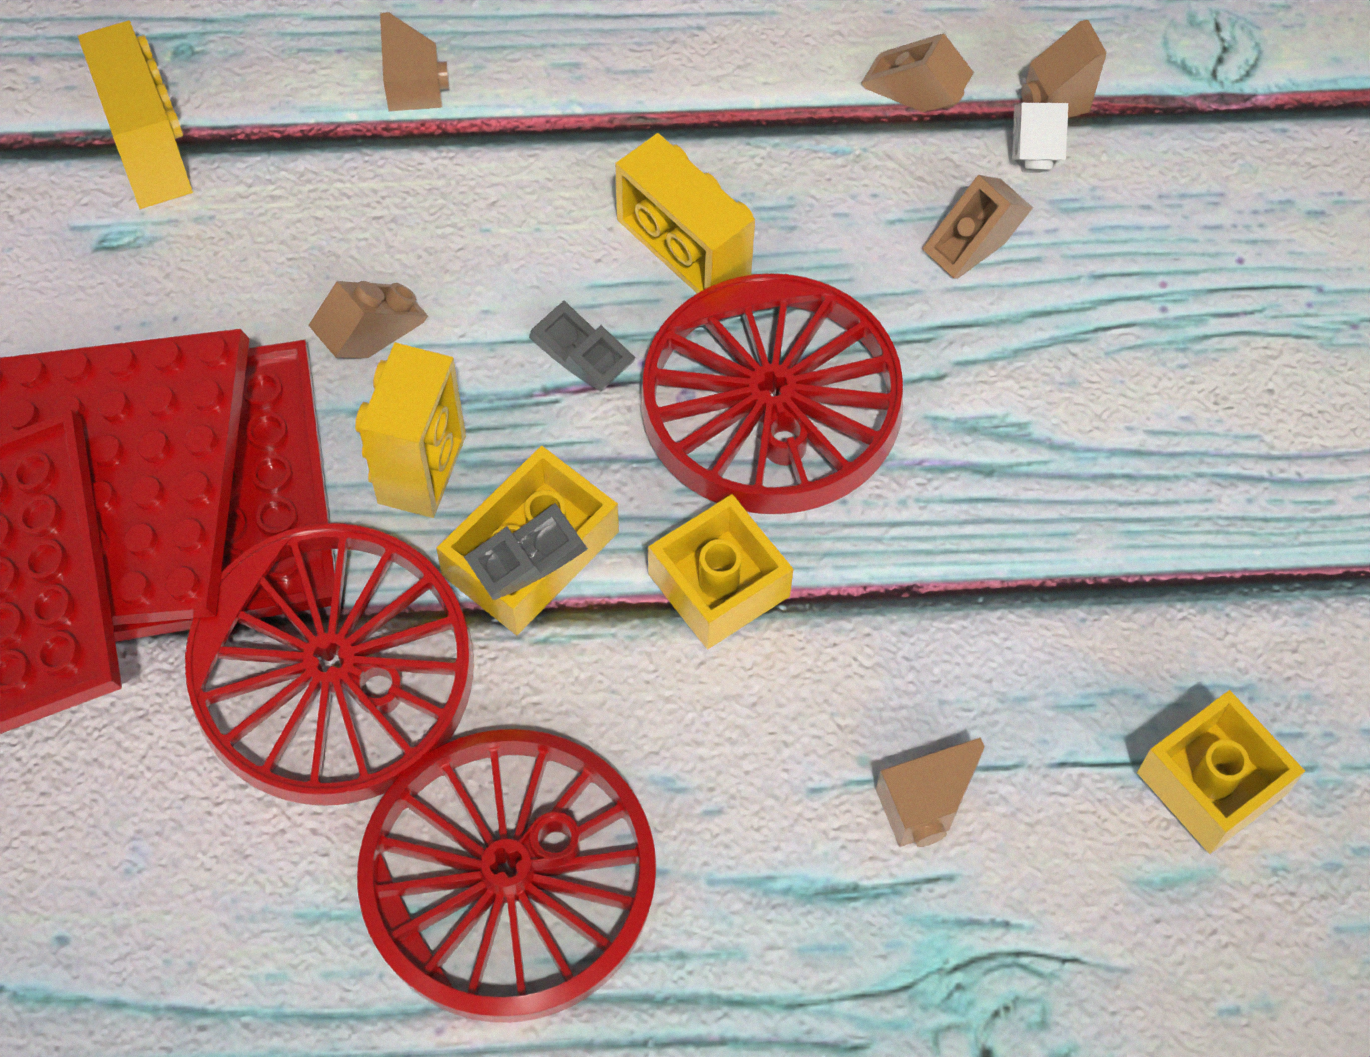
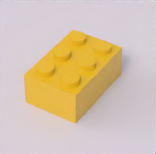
(683, 215)
(412, 429)
(518, 500)

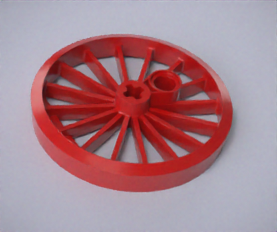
(794, 390)
(236, 589)
(399, 937)

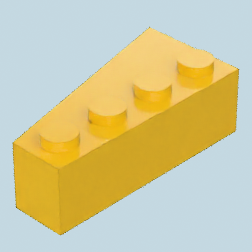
(137, 112)

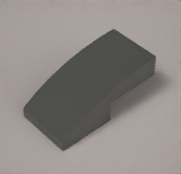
(581, 349)
(523, 557)

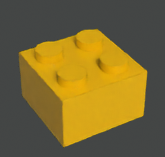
(719, 571)
(1220, 771)

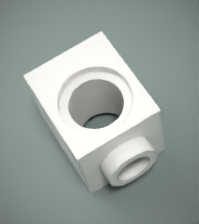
(1040, 133)

